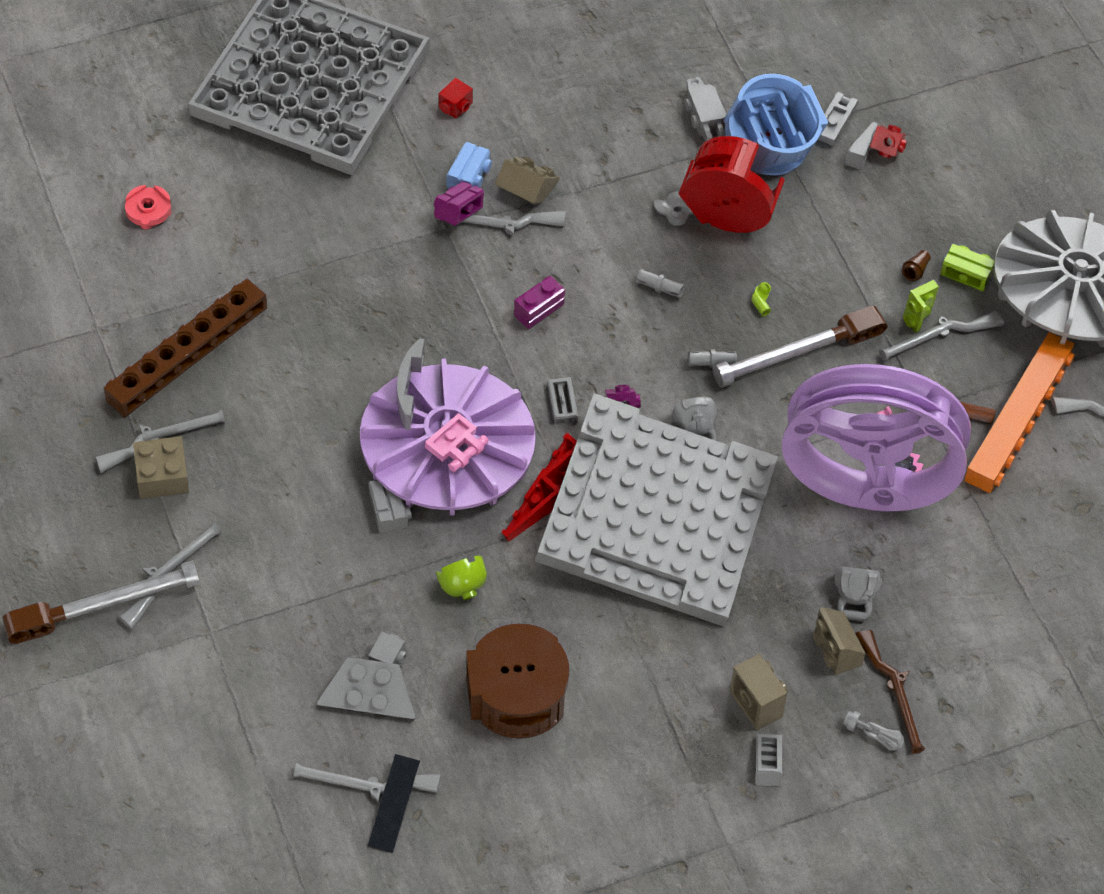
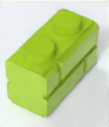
(968, 267)

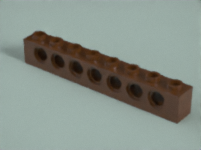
(236, 310)

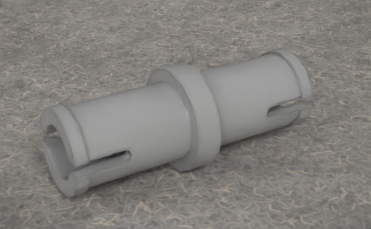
(660, 283)
(710, 358)

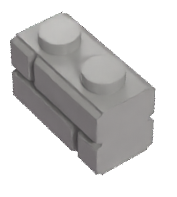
(388, 508)

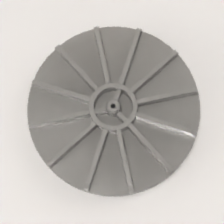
(1055, 275)

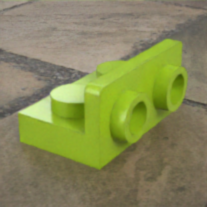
(920, 305)

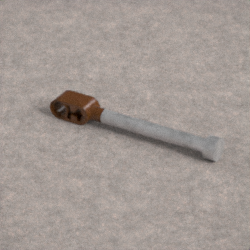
(853, 327)
(40, 620)

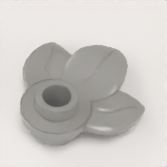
(674, 209)

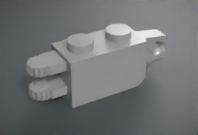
(705, 108)

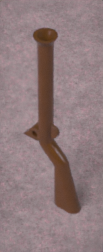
(895, 683)

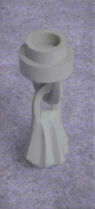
(889, 738)

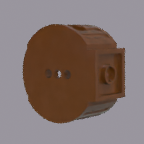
(522, 701)

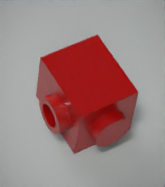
(455, 98)

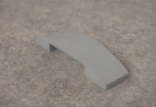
(411, 363)

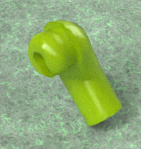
(759, 298)

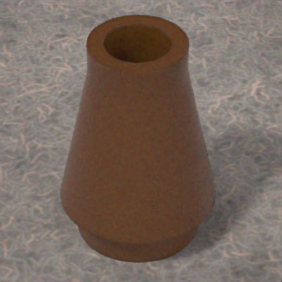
(915, 267)

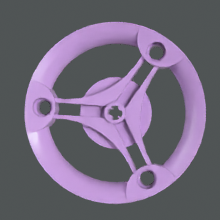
(876, 437)

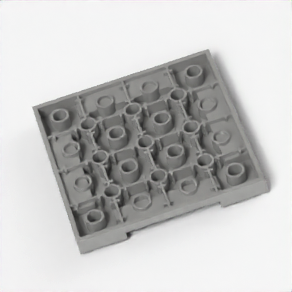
(310, 78)
(657, 511)

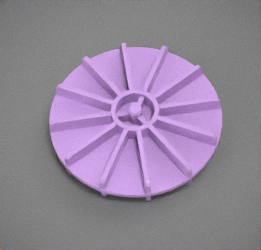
(441, 392)

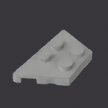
(369, 688)

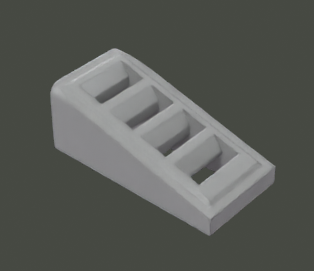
(860, 149)
(766, 774)

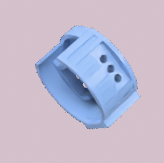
(771, 105)

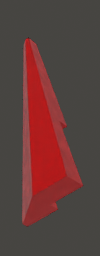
(543, 492)

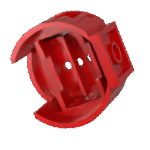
(724, 189)

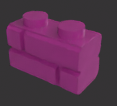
(458, 203)
(539, 302)

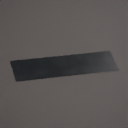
(393, 803)

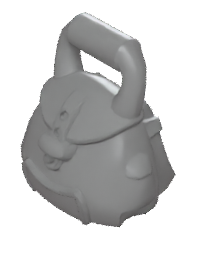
(696, 415)
(857, 588)

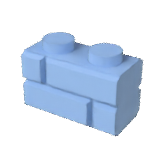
(469, 166)

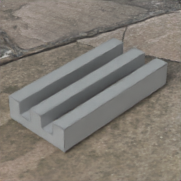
(564, 416)

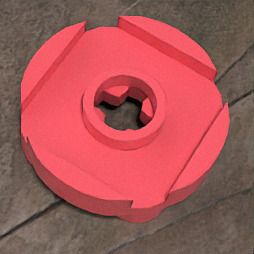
(147, 216)

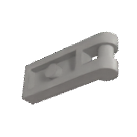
(837, 117)

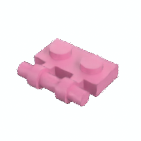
(451, 437)

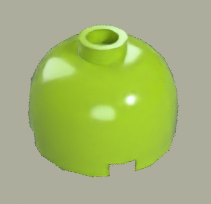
(463, 578)

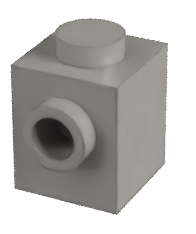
(388, 649)

